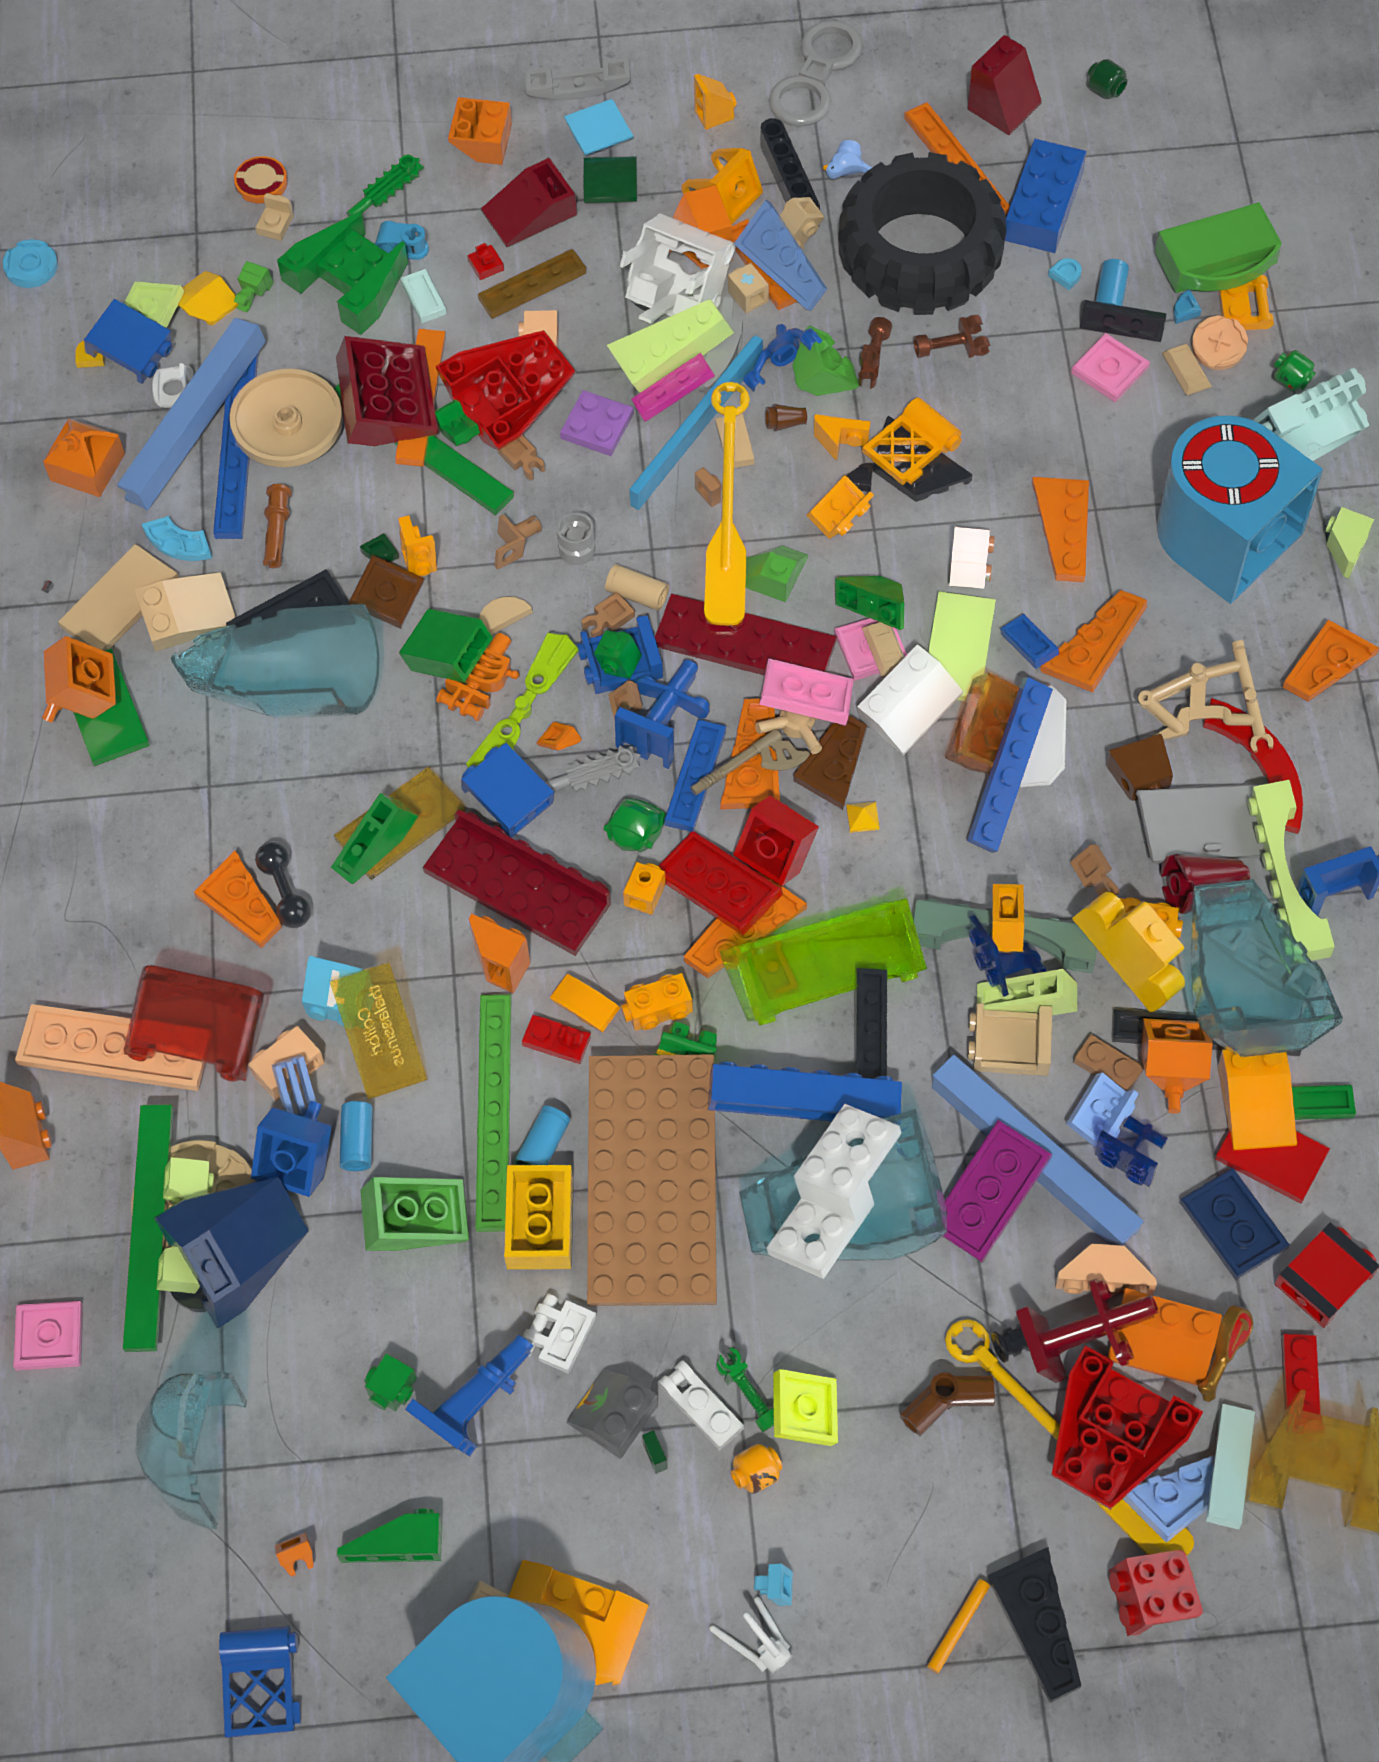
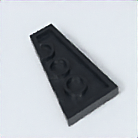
(313, 592)
(1034, 1610)

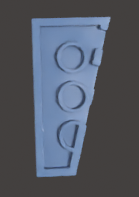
(778, 254)

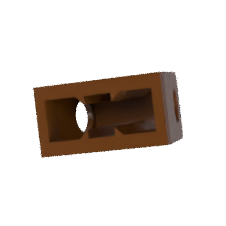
(1141, 766)

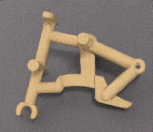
(1197, 679)

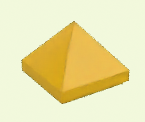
(862, 817)

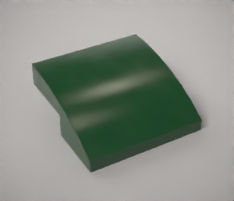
(610, 179)

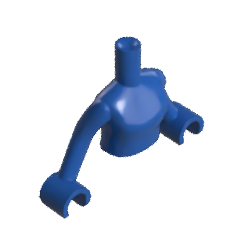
(781, 351)

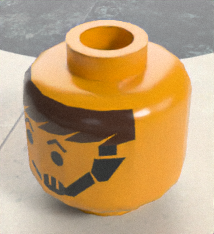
(756, 1468)

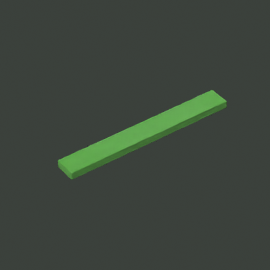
(493, 1112)

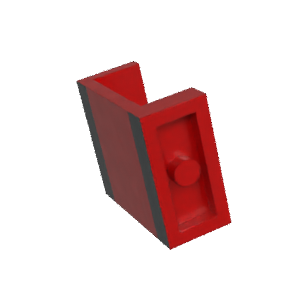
(1327, 1274)

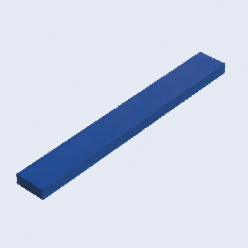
(232, 472)

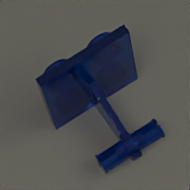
(998, 964)
(1128, 1159)

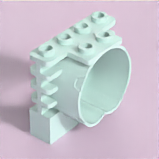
(1320, 416)

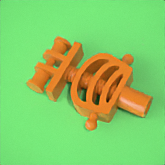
(488, 676)

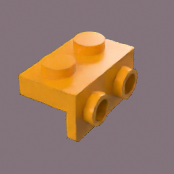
(839, 507)

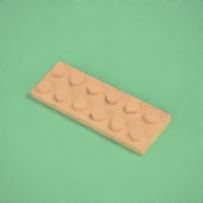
(95, 1047)

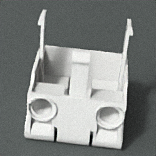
(661, 281)

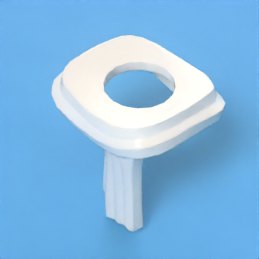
(163, 376)

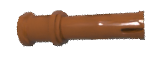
(276, 514)

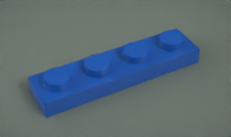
(699, 762)

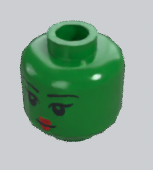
(1294, 370)

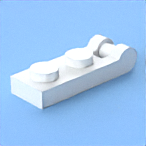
(701, 1406)

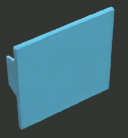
(598, 127)

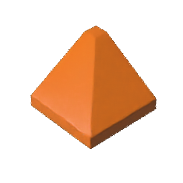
(559, 737)

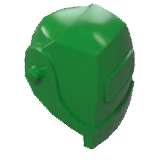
(635, 825)

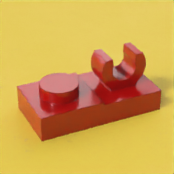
(556, 1039)

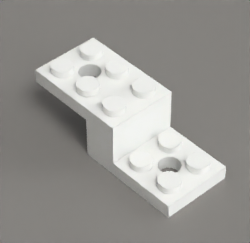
(834, 1190)

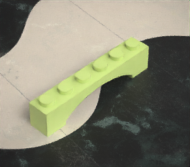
(1273, 806)

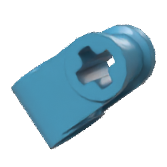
(392, 233)

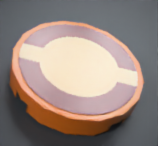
(260, 176)

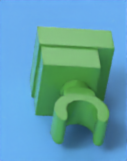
(253, 280)

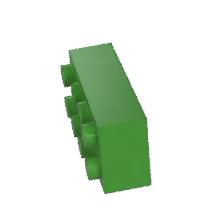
(1219, 250)

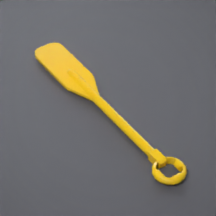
(726, 552)
(1122, 1513)

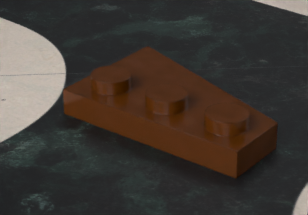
(833, 768)

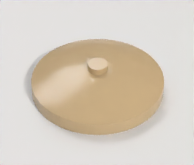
(286, 417)

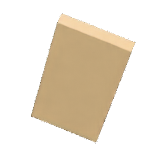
(111, 603)

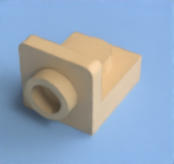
(275, 217)

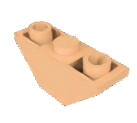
(1106, 1262)

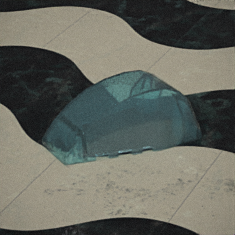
(1252, 977)
(905, 1193)

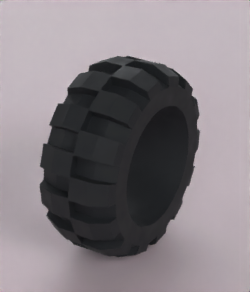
(928, 188)

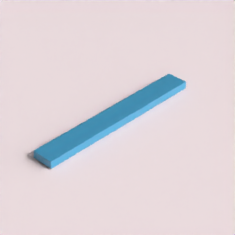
(692, 426)

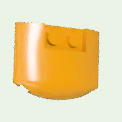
(605, 1616)

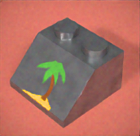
(614, 1411)

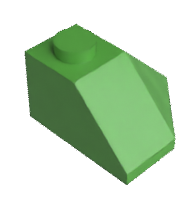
(822, 368)
(774, 571)

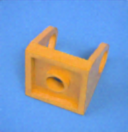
(738, 171)

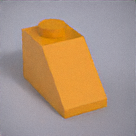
(712, 101)
(1008, 917)

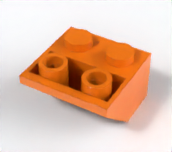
(481, 129)
(500, 952)

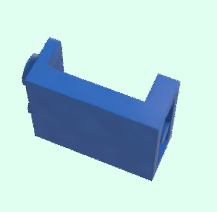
(129, 340)
(649, 664)
(507, 789)
(1338, 875)

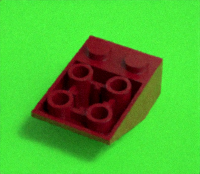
(530, 203)

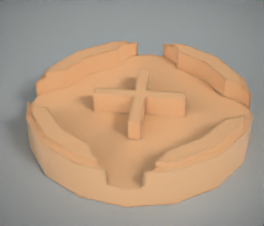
(1219, 342)

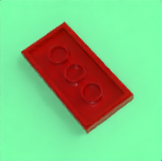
(719, 883)

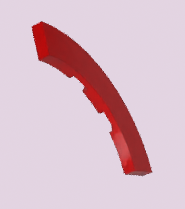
(1273, 762)

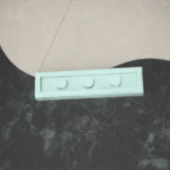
(1230, 1466)

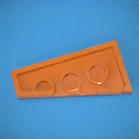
(1064, 520)
(1097, 644)
(750, 782)
(705, 953)

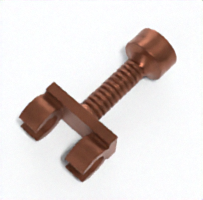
(967, 326)
(870, 356)

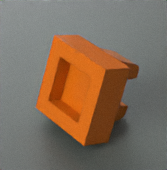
(292, 1550)

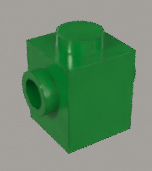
(617, 654)
(390, 1383)

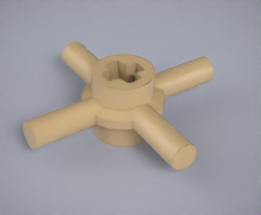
(794, 726)

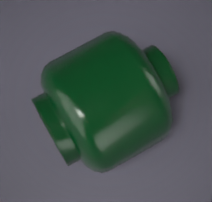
(1107, 79)

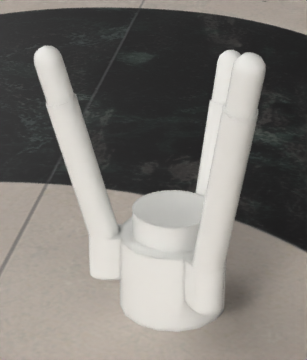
(773, 1651)

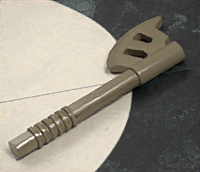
(760, 747)

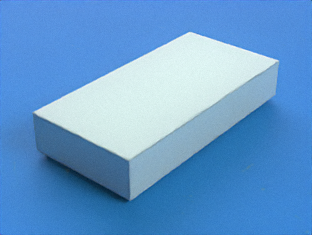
(423, 296)

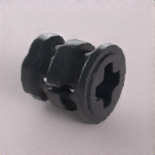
(1009, 1343)

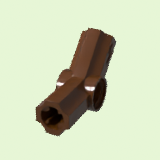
(930, 1405)

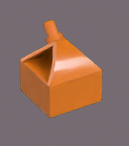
(704, 211)
(84, 457)
(78, 679)
(1175, 1057)

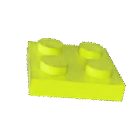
(805, 1407)

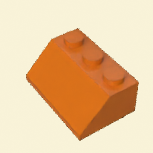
(1174, 1342)

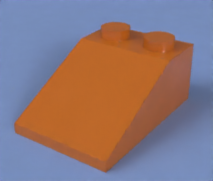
(21, 1129)

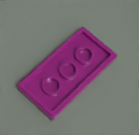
(992, 1189)

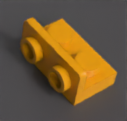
(416, 550)

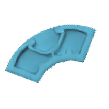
(175, 541)

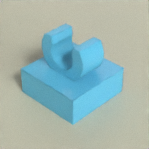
(776, 1585)

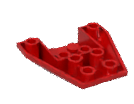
(506, 384)
(1115, 1430)

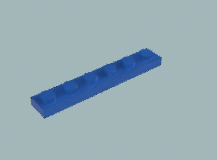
(1009, 765)

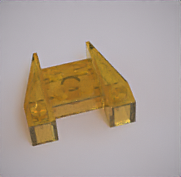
(1321, 1454)

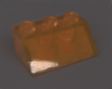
(982, 723)

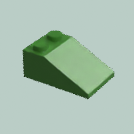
(413, 1213)

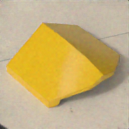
(208, 298)

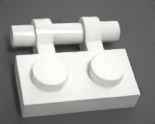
(567, 1334)

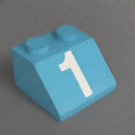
(317, 991)

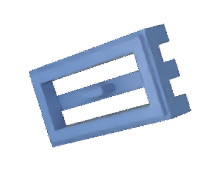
(305, 1080)

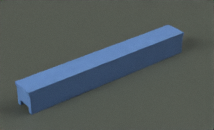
(191, 413)
(1061, 1176)

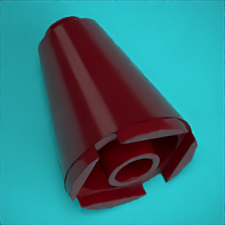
(1187, 871)

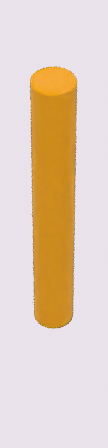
(958, 1626)

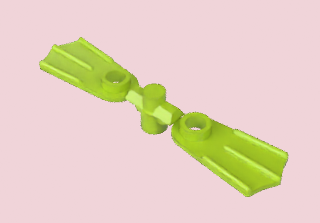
(549, 663)

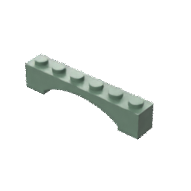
(942, 923)

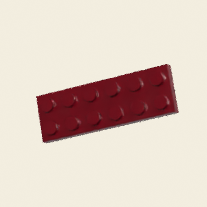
(740, 645)

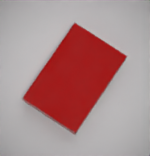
(1283, 1169)

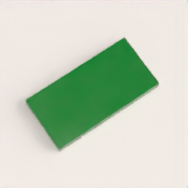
(116, 729)

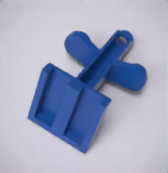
(650, 732)
(453, 1416)

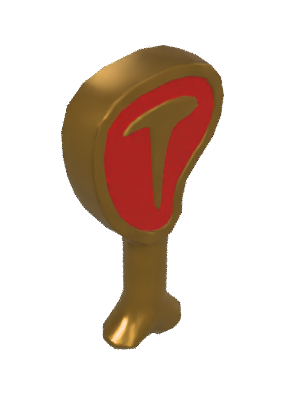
(1232, 1335)

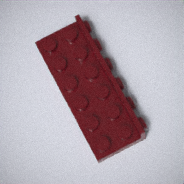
(518, 882)

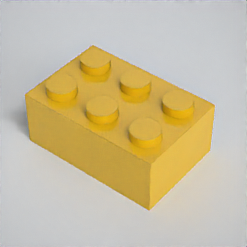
(538, 1217)

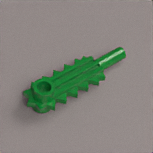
(393, 180)

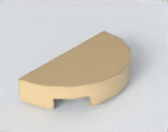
(504, 612)

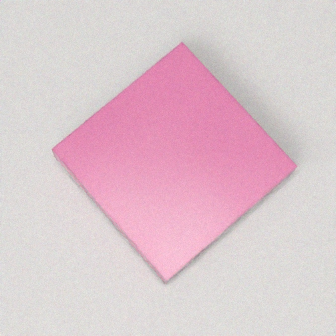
(1110, 367)
(856, 649)
(48, 1335)

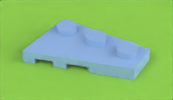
(1174, 1499)

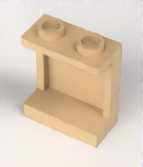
(1011, 1041)

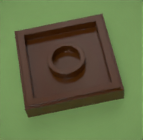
(387, 591)

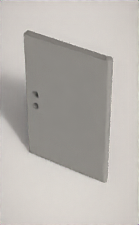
(1198, 820)

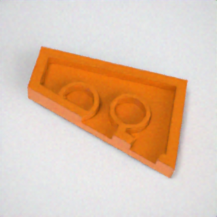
(1327, 660)
(238, 901)

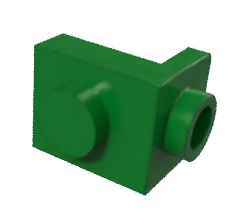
(455, 424)

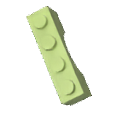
(181, 1181)

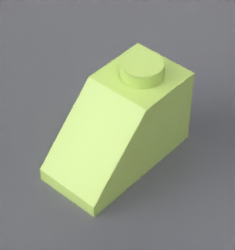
(1347, 538)

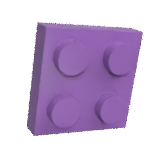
(597, 423)

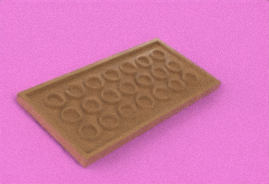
(651, 1181)

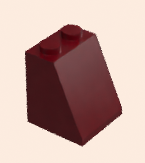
(1003, 86)

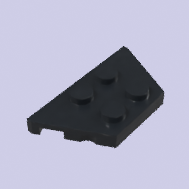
(936, 475)

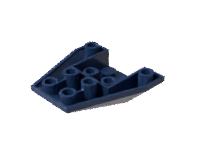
(234, 1241)

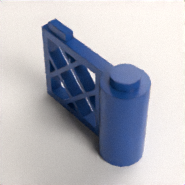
(258, 1651)

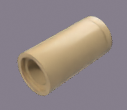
(637, 587)

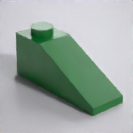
(374, 837)
(404, 1539)

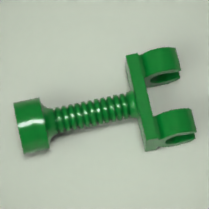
(736, 1374)

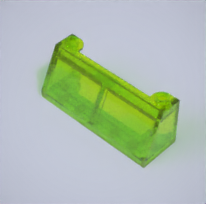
(822, 959)

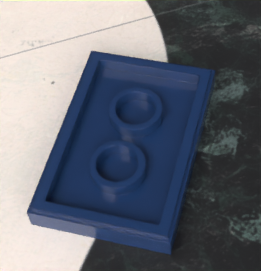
(1234, 1223)

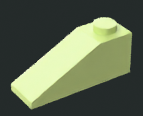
(1030, 992)

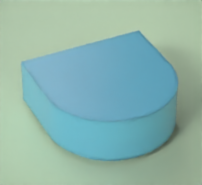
(1066, 272)

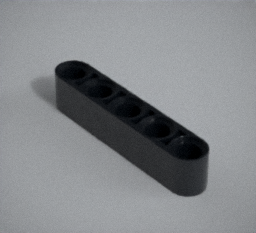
(784, 162)

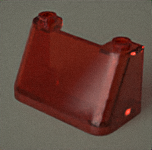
(195, 1020)

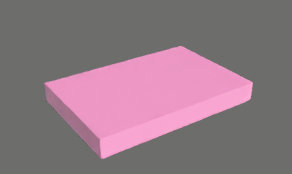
(806, 691)

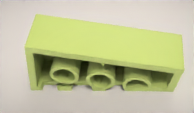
(670, 343)

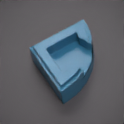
(1186, 308)

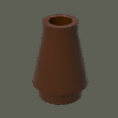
(783, 417)

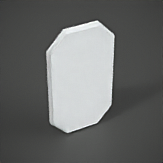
(1048, 752)

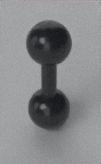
(292, 909)

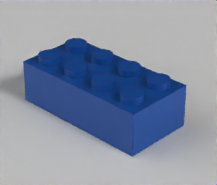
(1044, 195)

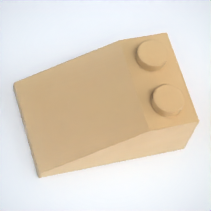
(184, 608)

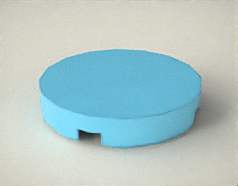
(30, 263)

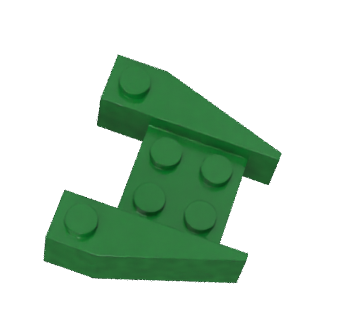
(350, 265)

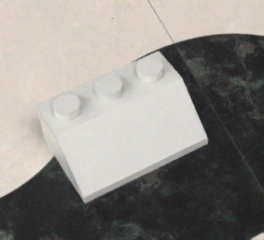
(909, 700)

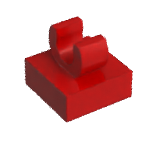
(485, 261)

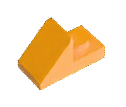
(835, 430)

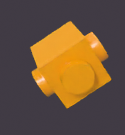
(644, 888)

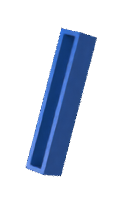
(798, 1093)

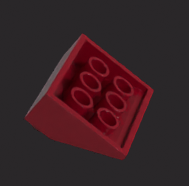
(384, 391)

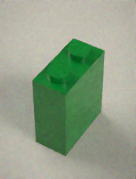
(446, 645)

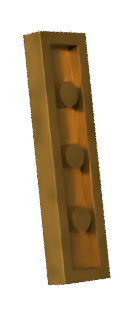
(532, 283)

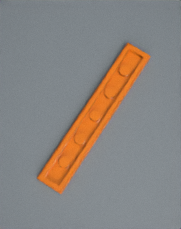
(942, 141)
(413, 451)

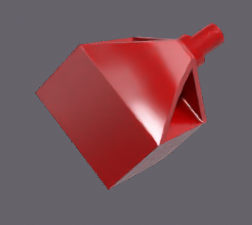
(776, 840)

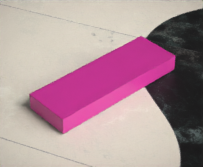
(673, 387)

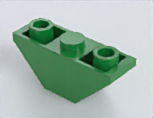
(872, 597)

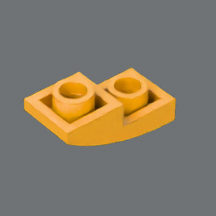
(585, 1003)

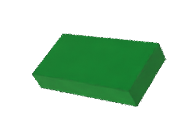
(1323, 1102)

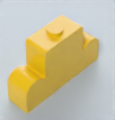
(1135, 946)

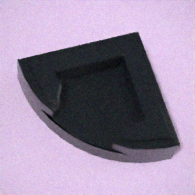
(862, 476)
(190, 1300)

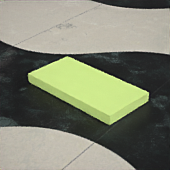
(962, 636)

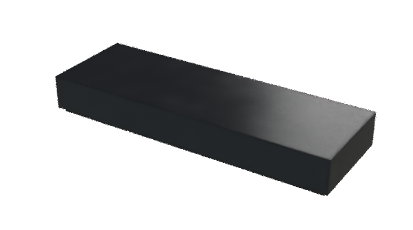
(1123, 320)

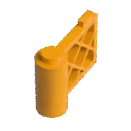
(928, 428)

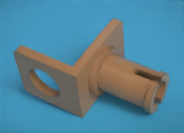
(515, 538)

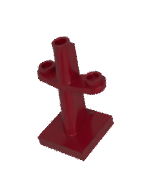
(1048, 1344)

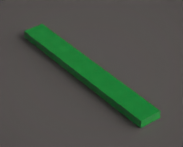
(463, 474)
(147, 1240)

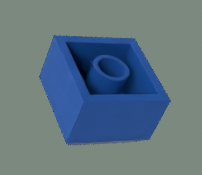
(292, 1149)

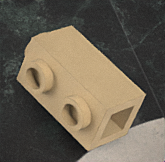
(801, 218)

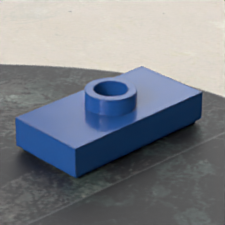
(1029, 641)

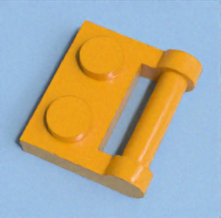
(1236, 304)

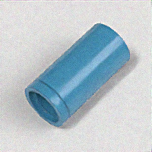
(1112, 282)
(356, 1136)
(543, 1137)

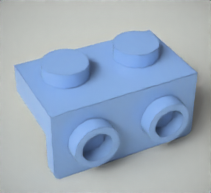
(1101, 1109)

